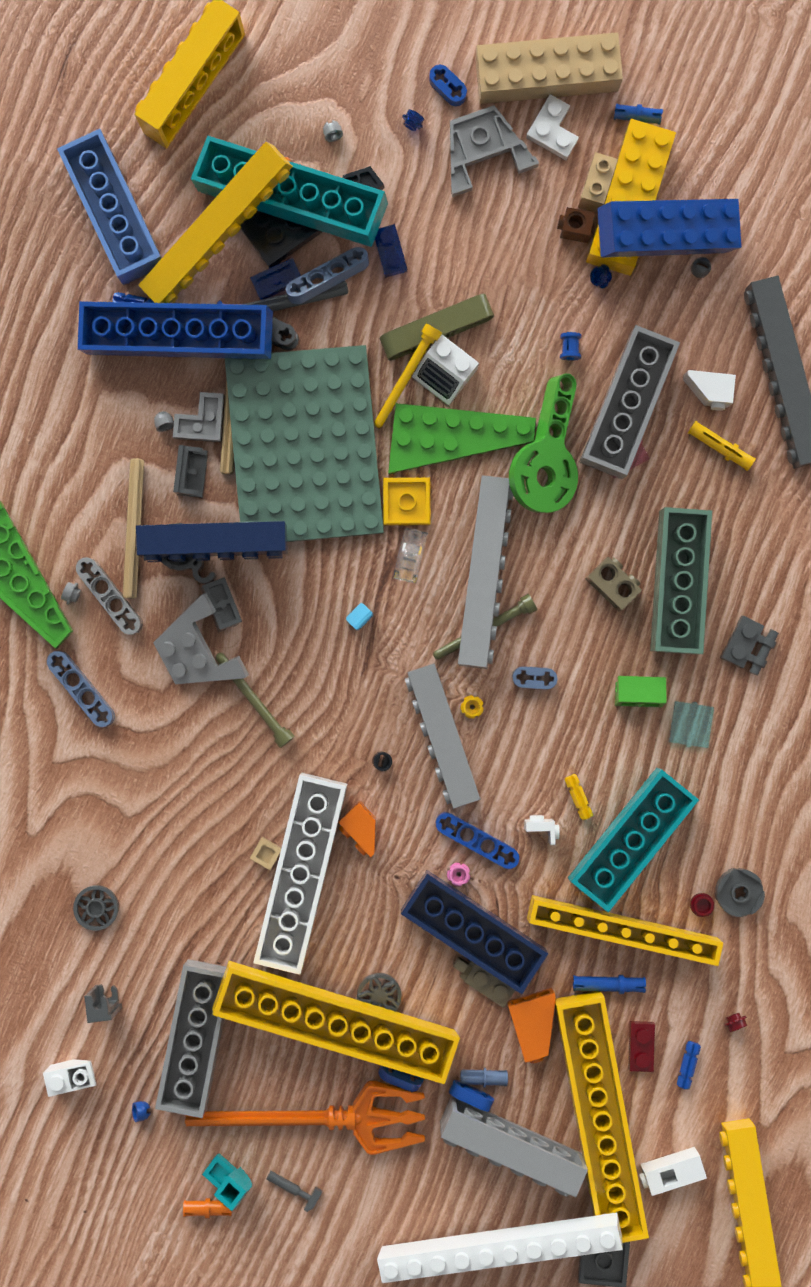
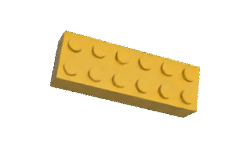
(190, 72)
(635, 178)

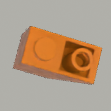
(361, 826)

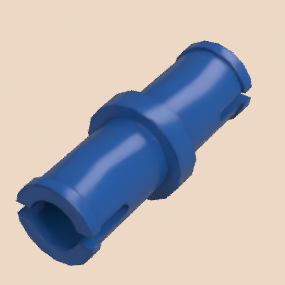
(639, 113)

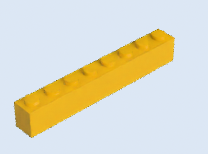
(216, 224)
(624, 930)
(750, 1204)

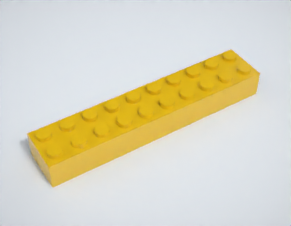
(335, 1022)
(600, 1111)

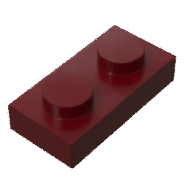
(641, 1046)

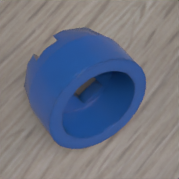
(139, 1111)

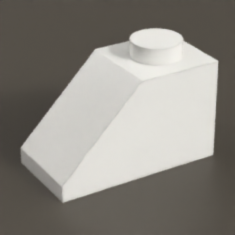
(711, 388)

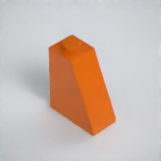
(533, 1023)

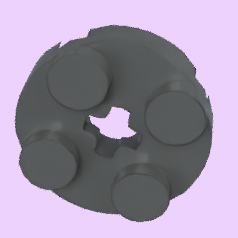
(745, 905)

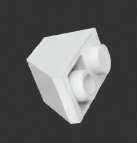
(69, 1077)

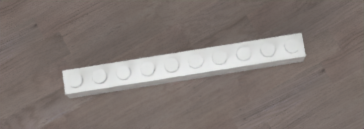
(500, 1248)

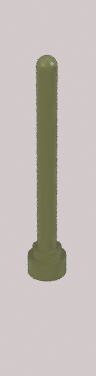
(524, 606)
(281, 735)

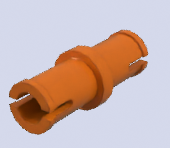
(205, 1208)

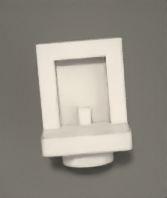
(538, 823)

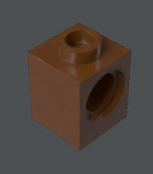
(583, 217)

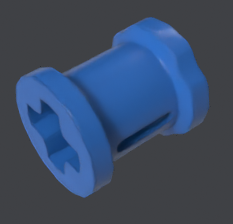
(570, 346)

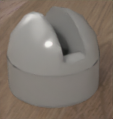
(332, 131)
(163, 421)

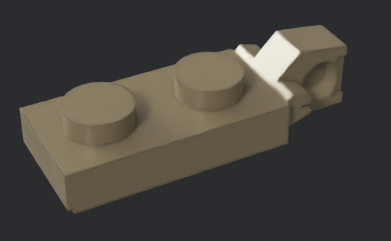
(484, 982)

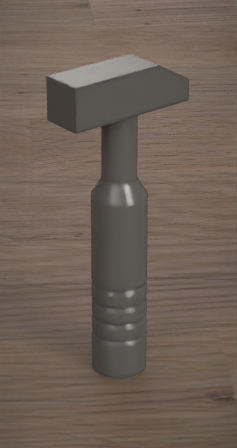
(295, 1190)

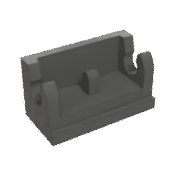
(190, 471)
(223, 602)
(100, 1007)

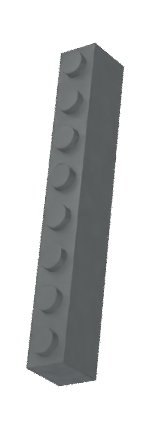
(783, 366)

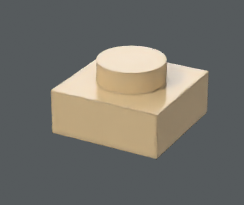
(266, 853)

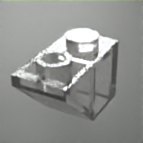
(410, 555)

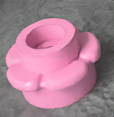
(463, 869)

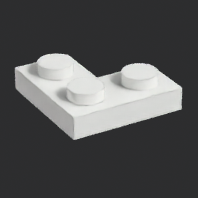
(547, 130)

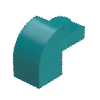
(231, 1182)

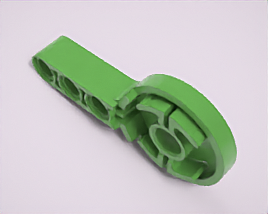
(550, 454)

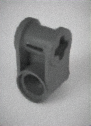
(282, 329)

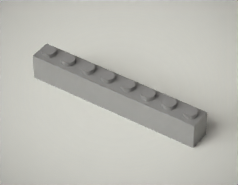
(484, 573)

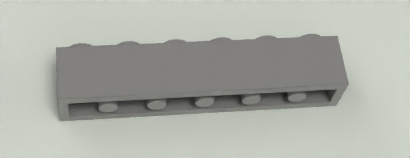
(443, 735)

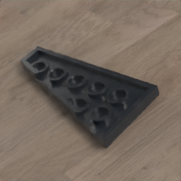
(279, 238)

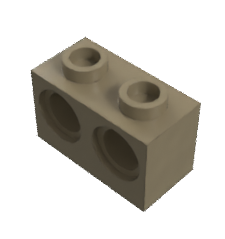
(609, 589)

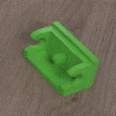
(640, 691)

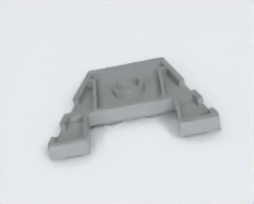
(480, 138)
(187, 652)

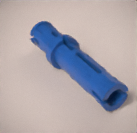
(609, 984)

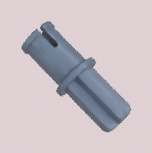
(484, 1077)

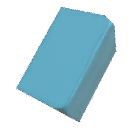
(359, 616)

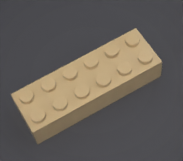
(548, 67)

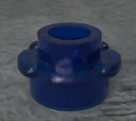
(413, 120)
(601, 276)

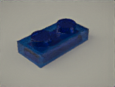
(390, 251)
(275, 279)

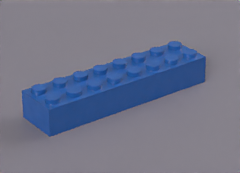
(175, 330)

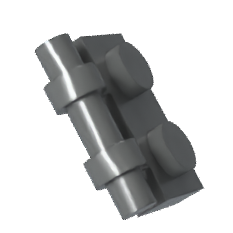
(743, 641)

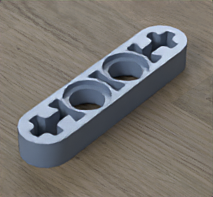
(329, 278)
(78, 691)

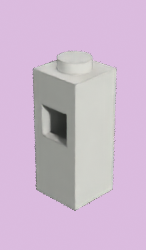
(672, 1171)

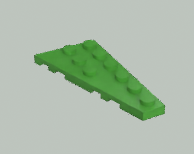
(442, 435)
(25, 587)

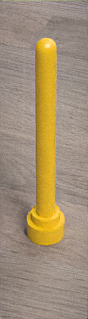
(429, 336)

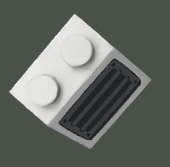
(445, 370)

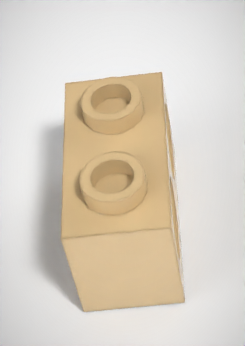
(597, 182)

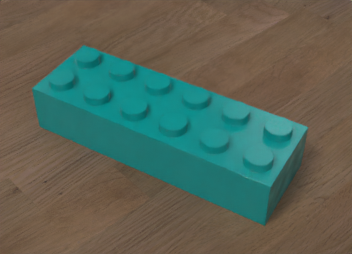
(633, 839)

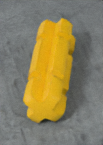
(578, 797)

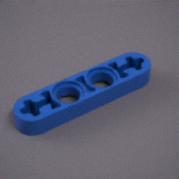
(475, 843)

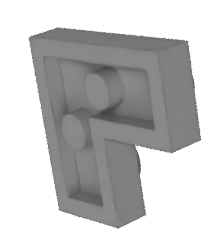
(205, 425)

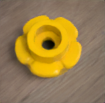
(472, 713)

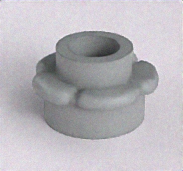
(71, 593)

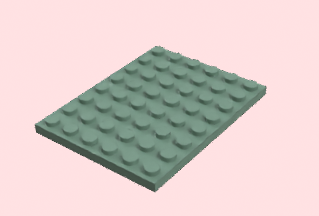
(306, 442)

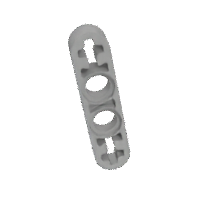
(106, 598)

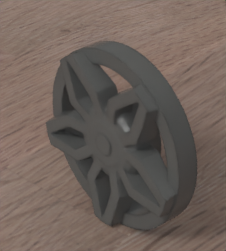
(96, 907)
(379, 994)

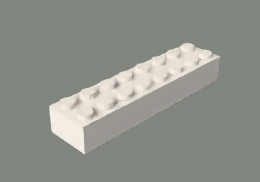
(300, 873)

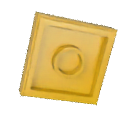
(406, 501)

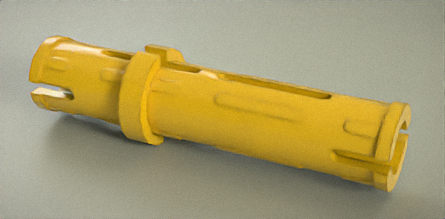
(722, 446)

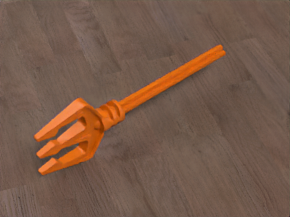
(359, 1117)

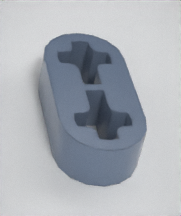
(534, 671)

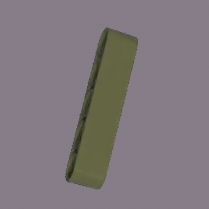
(448, 321)

